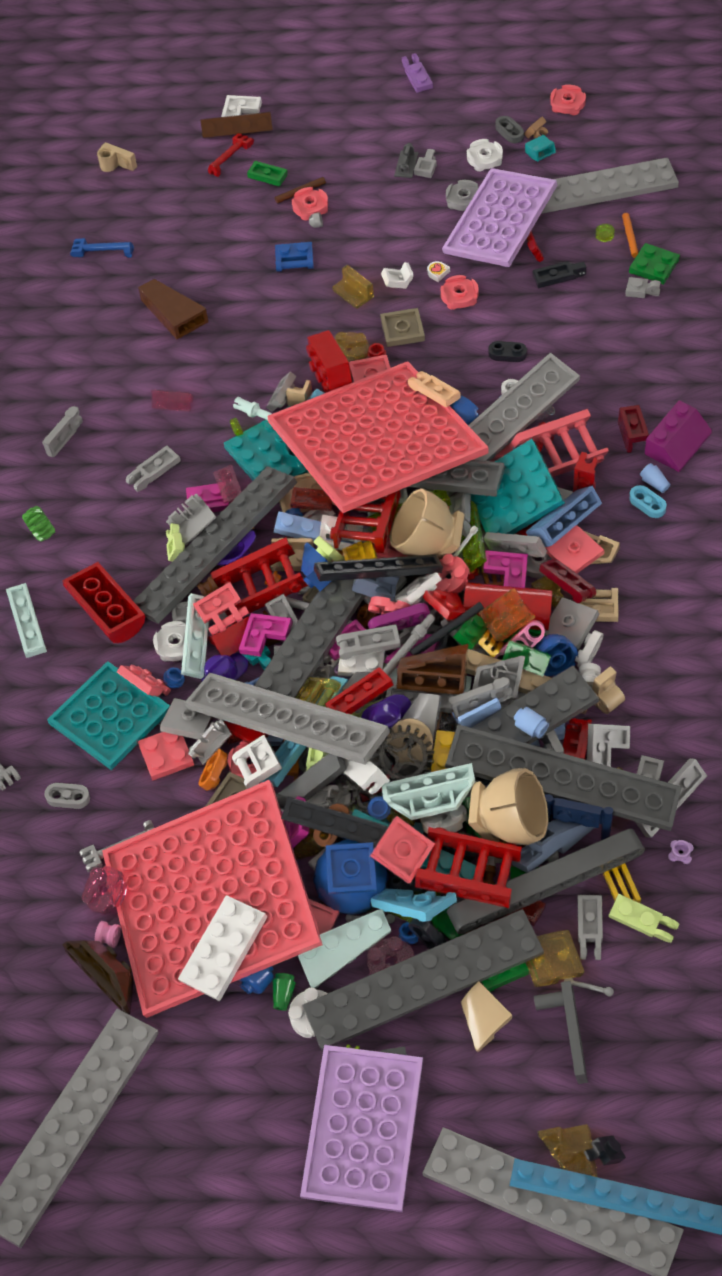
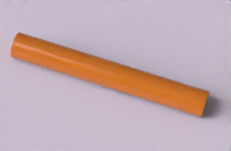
(630, 234)

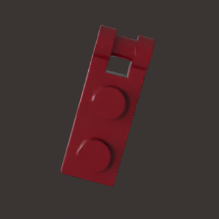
(568, 580)

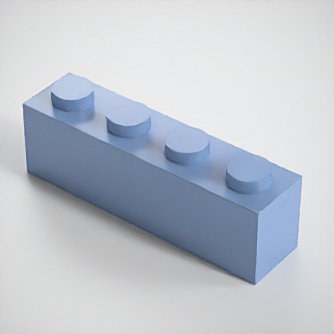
(565, 517)

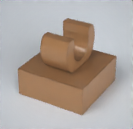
(536, 128)

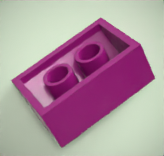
(677, 436)

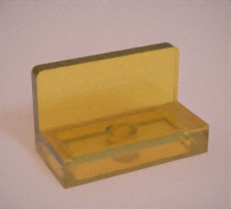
(354, 287)

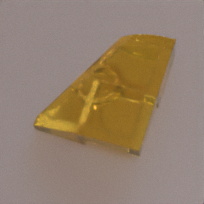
(569, 1146)

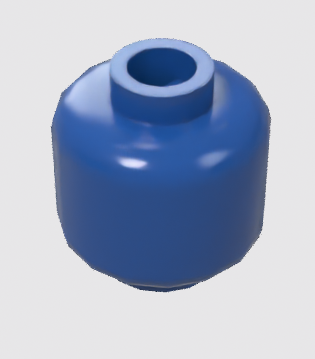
(258, 981)

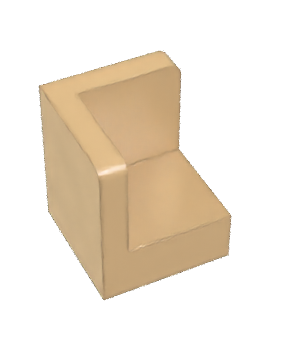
(298, 395)

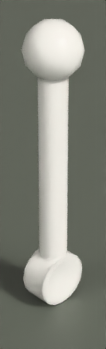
(473, 531)

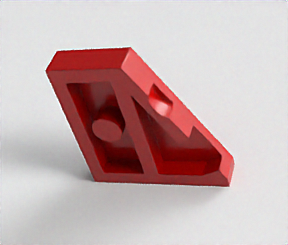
(446, 603)

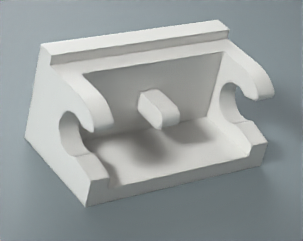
(365, 775)

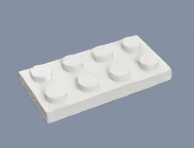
(222, 948)

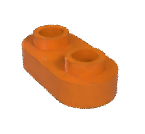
(213, 769)

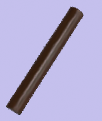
(289, 194)

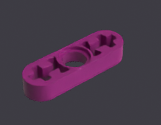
(409, 617)

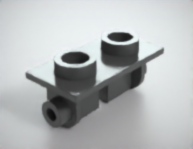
(406, 162)

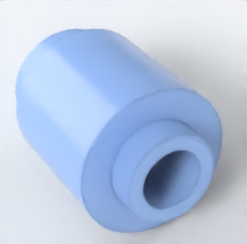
(531, 722)

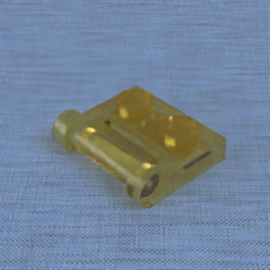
(314, 688)

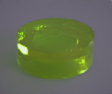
(605, 232)
(236, 427)

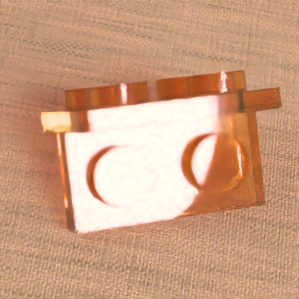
(506, 615)

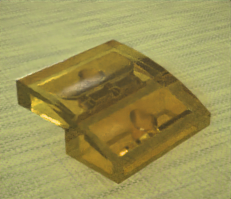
(557, 962)

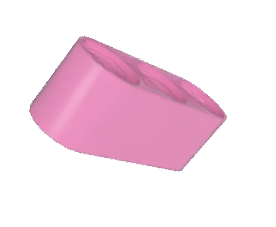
(524, 636)

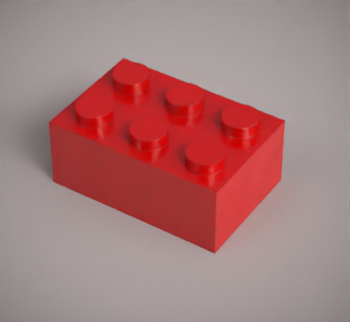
(328, 361)

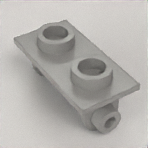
(213, 740)

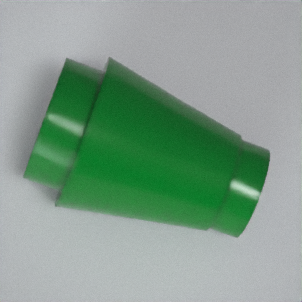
(282, 990)

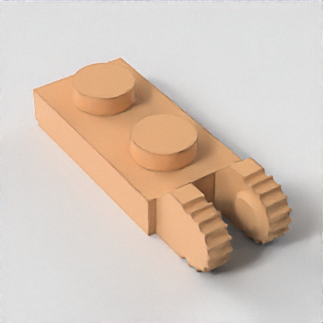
(434, 388)

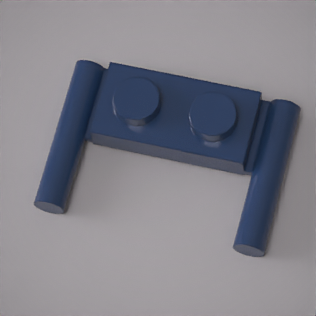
(580, 813)

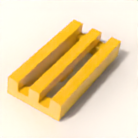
(487, 647)
(628, 879)

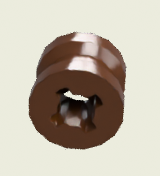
(207, 587)

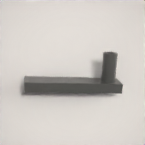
(313, 779)
(567, 999)

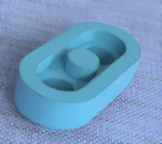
(648, 502)

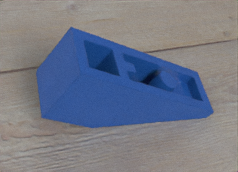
(310, 557)

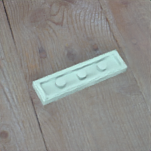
(26, 620)
(195, 641)

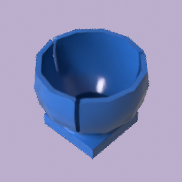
(349, 877)

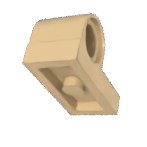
(113, 156)
(609, 694)

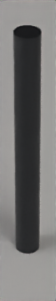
(447, 629)

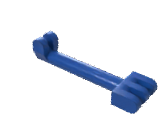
(80, 246)

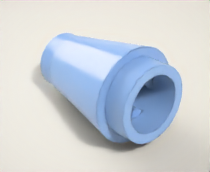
(655, 478)

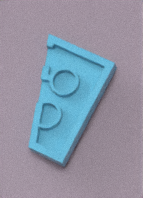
(407, 904)

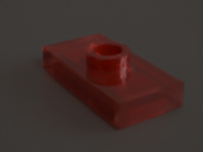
(310, 499)

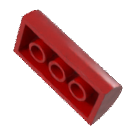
(536, 599)
(105, 603)

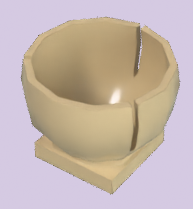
(426, 526)
(510, 808)

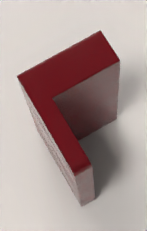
(632, 426)

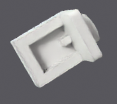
(398, 278)

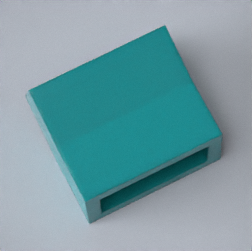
(540, 148)

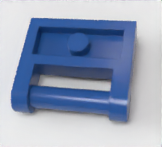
(294, 256)

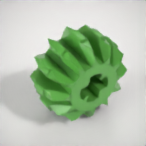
(38, 523)

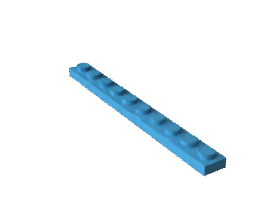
(617, 1196)

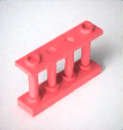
(561, 428)

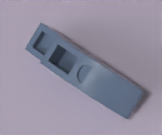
(559, 837)

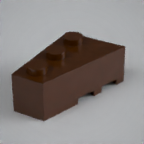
(435, 671)

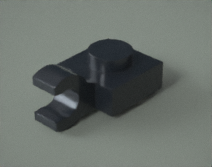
(605, 1149)

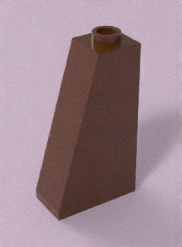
(172, 308)

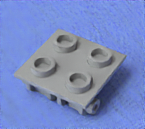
(193, 518)

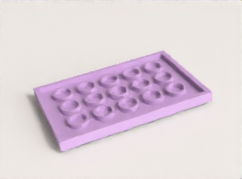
(500, 217)
(362, 1128)

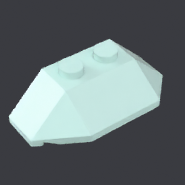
(430, 792)

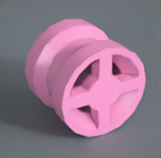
(108, 934)

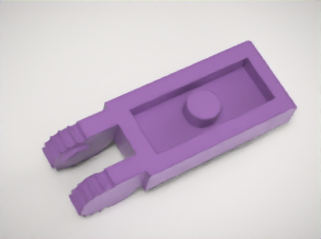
(417, 74)

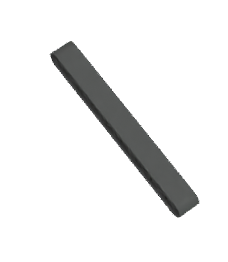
(550, 879)

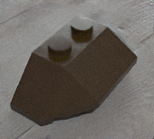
(104, 970)

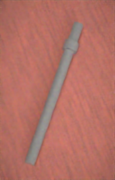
(417, 634)

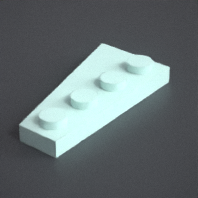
(343, 946)

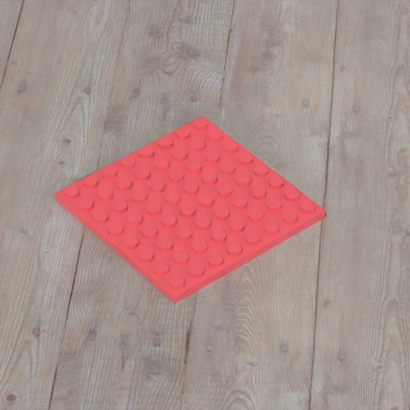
(375, 437)
(184, 873)

